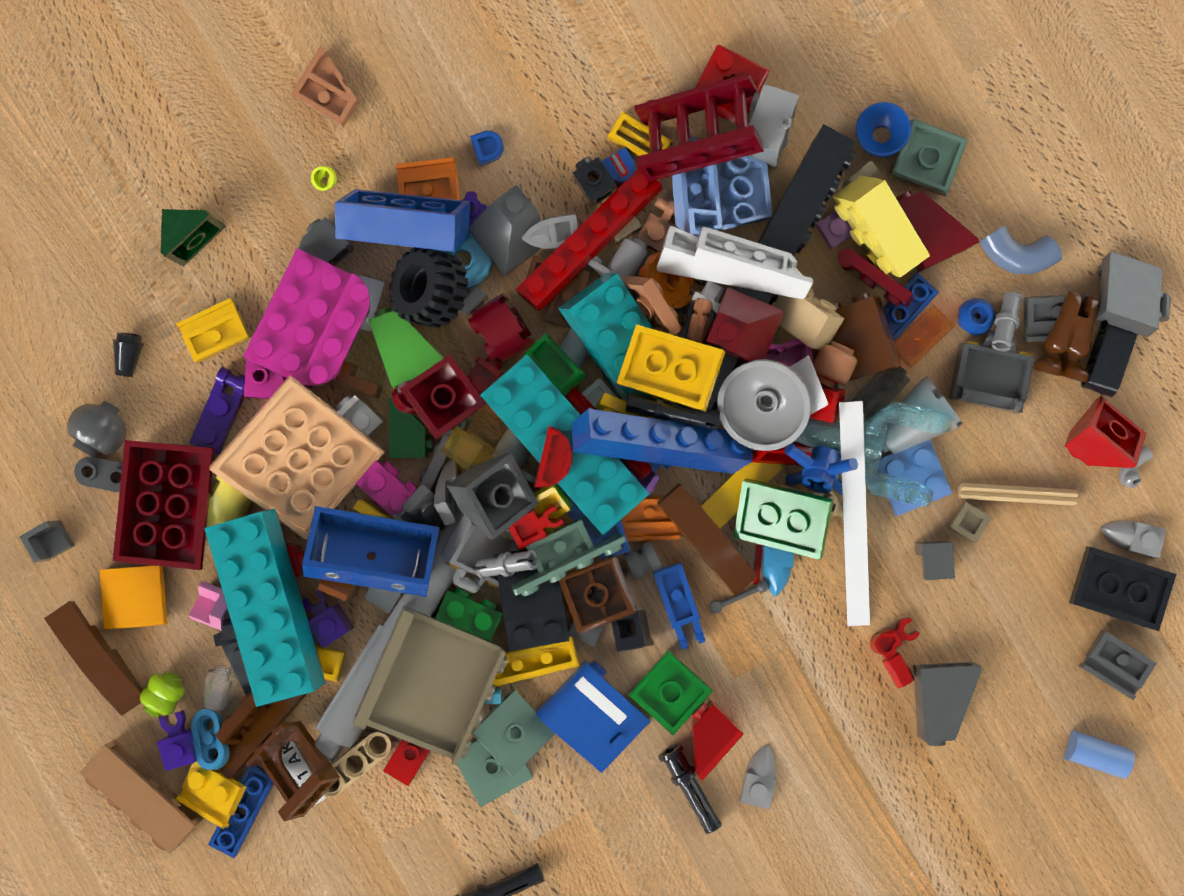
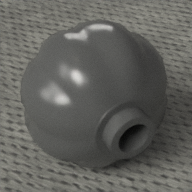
(96, 428)

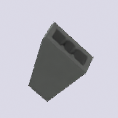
(943, 699)

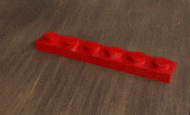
(588, 240)

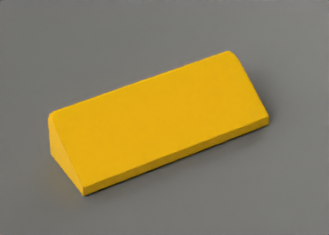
(538, 661)

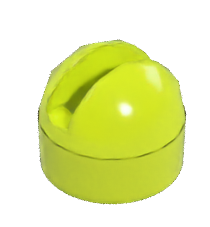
(319, 175)

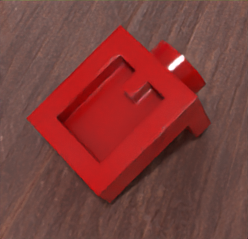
(484, 374)

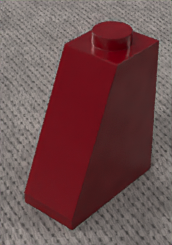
(936, 228)

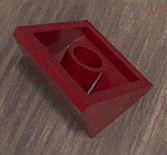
(443, 396)

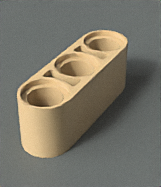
(370, 755)

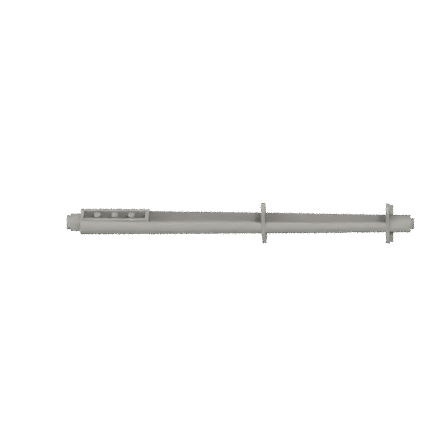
(337, 721)

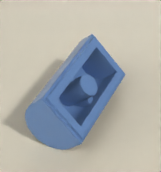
(1099, 754)

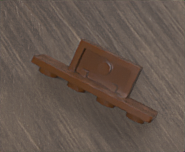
(250, 728)

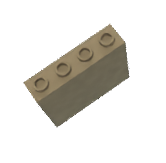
(431, 684)

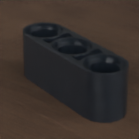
(1109, 359)

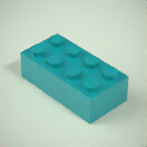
(604, 323)

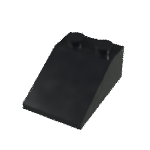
(533, 618)

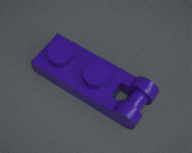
(219, 411)

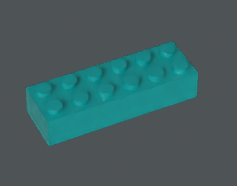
(594, 483)
(265, 607)

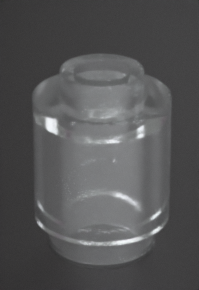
(219, 688)

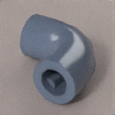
(1020, 258)

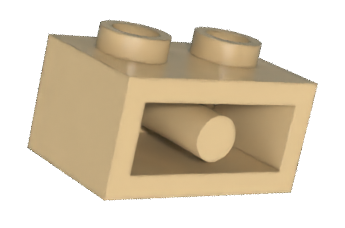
(809, 319)

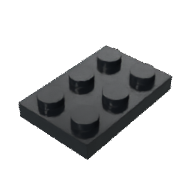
(1122, 588)

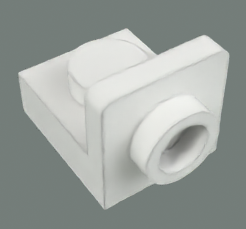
(359, 414)

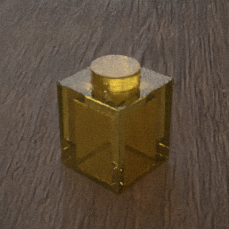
(467, 448)

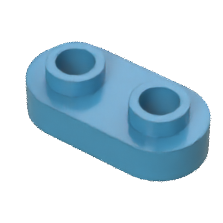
(206, 741)

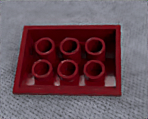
(163, 505)

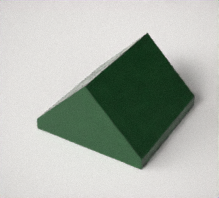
(187, 233)

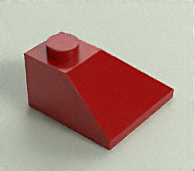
(1105, 437)
(712, 737)

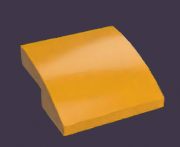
(133, 597)

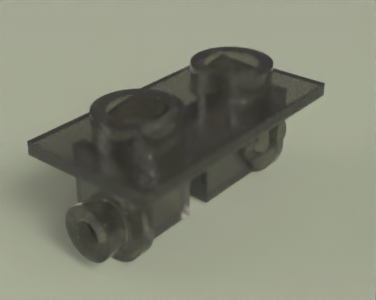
(882, 390)

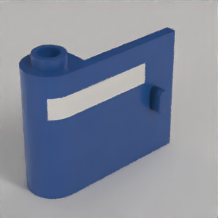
(592, 716)

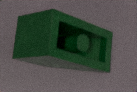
(408, 435)

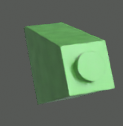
(401, 347)

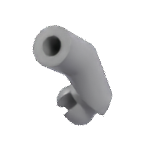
(1129, 476)

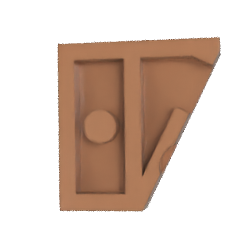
(325, 90)

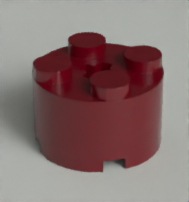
(501, 328)

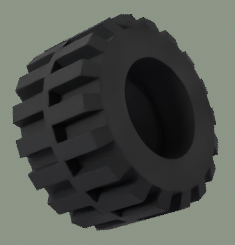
(428, 287)

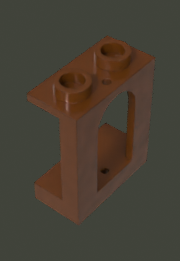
(269, 756)

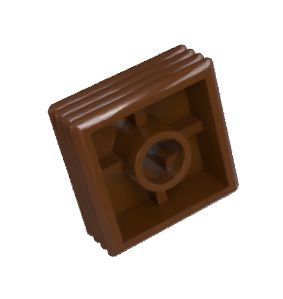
(615, 603)

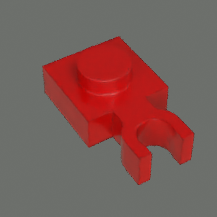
(532, 526)

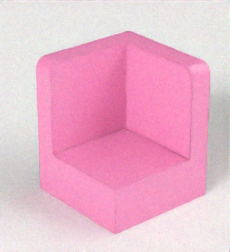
(210, 606)

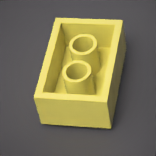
(880, 225)

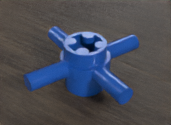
(820, 469)

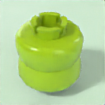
(162, 694)

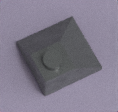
(502, 227)
(493, 494)

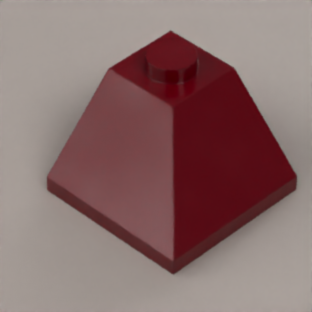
(744, 326)

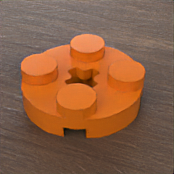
(676, 291)

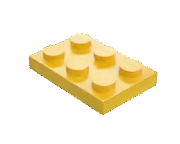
(671, 367)

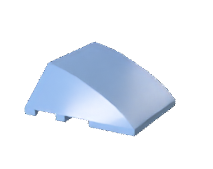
(722, 195)

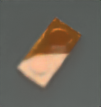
(922, 336)

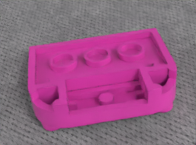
(310, 321)

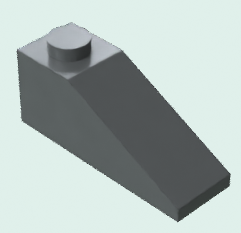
(322, 244)

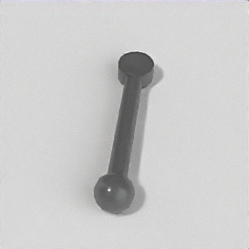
(716, 606)

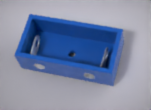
(343, 539)

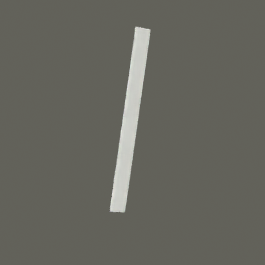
(855, 514)

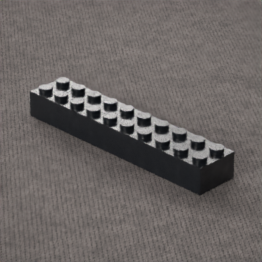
(797, 211)

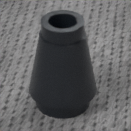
(127, 351)

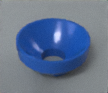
(887, 116)

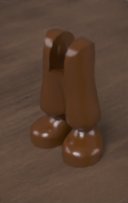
(1071, 337)

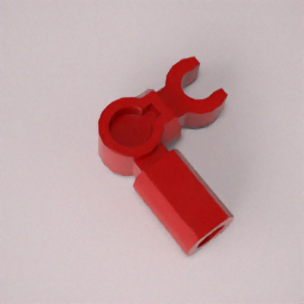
(886, 644)

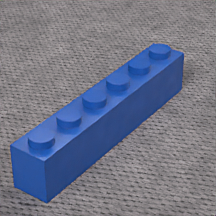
(658, 442)

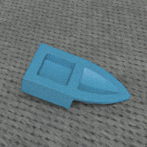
(776, 568)

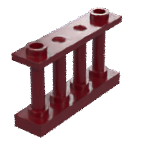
(704, 152)

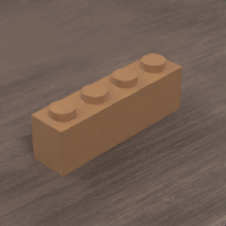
(140, 796)

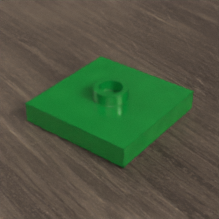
(670, 692)

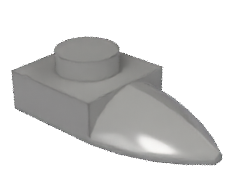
(551, 231)
(1135, 537)
(759, 779)

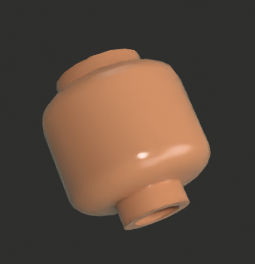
(834, 364)

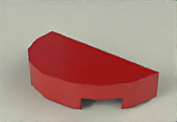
(555, 459)

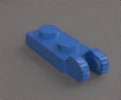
(678, 601)

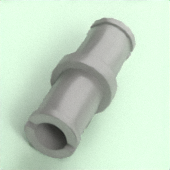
(1007, 321)
(506, 564)

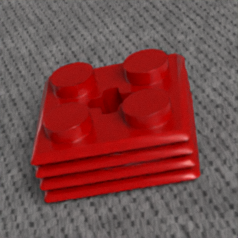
(726, 64)

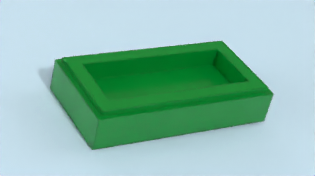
(555, 364)

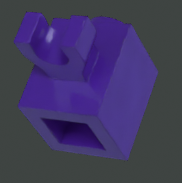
(328, 622)
(177, 747)

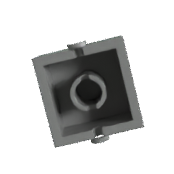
(772, 116)

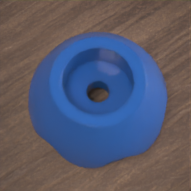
(967, 318)

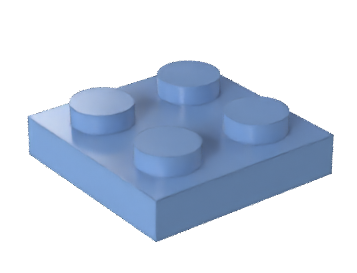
(916, 464)

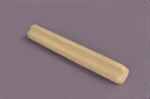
(1018, 494)

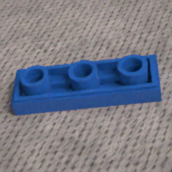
(923, 295)
(230, 839)

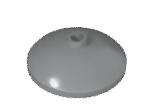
(756, 422)

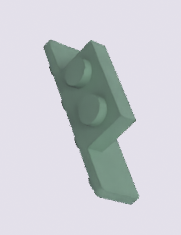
(562, 551)

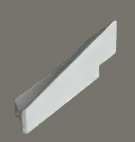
(732, 262)

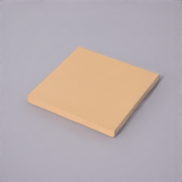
(296, 456)

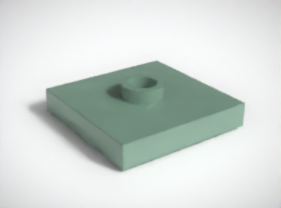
(929, 158)
(512, 733)
(486, 776)

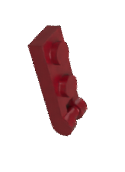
(874, 277)

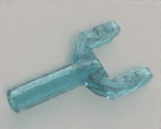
(875, 429)

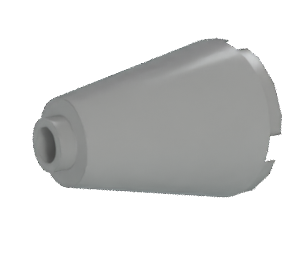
(924, 396)

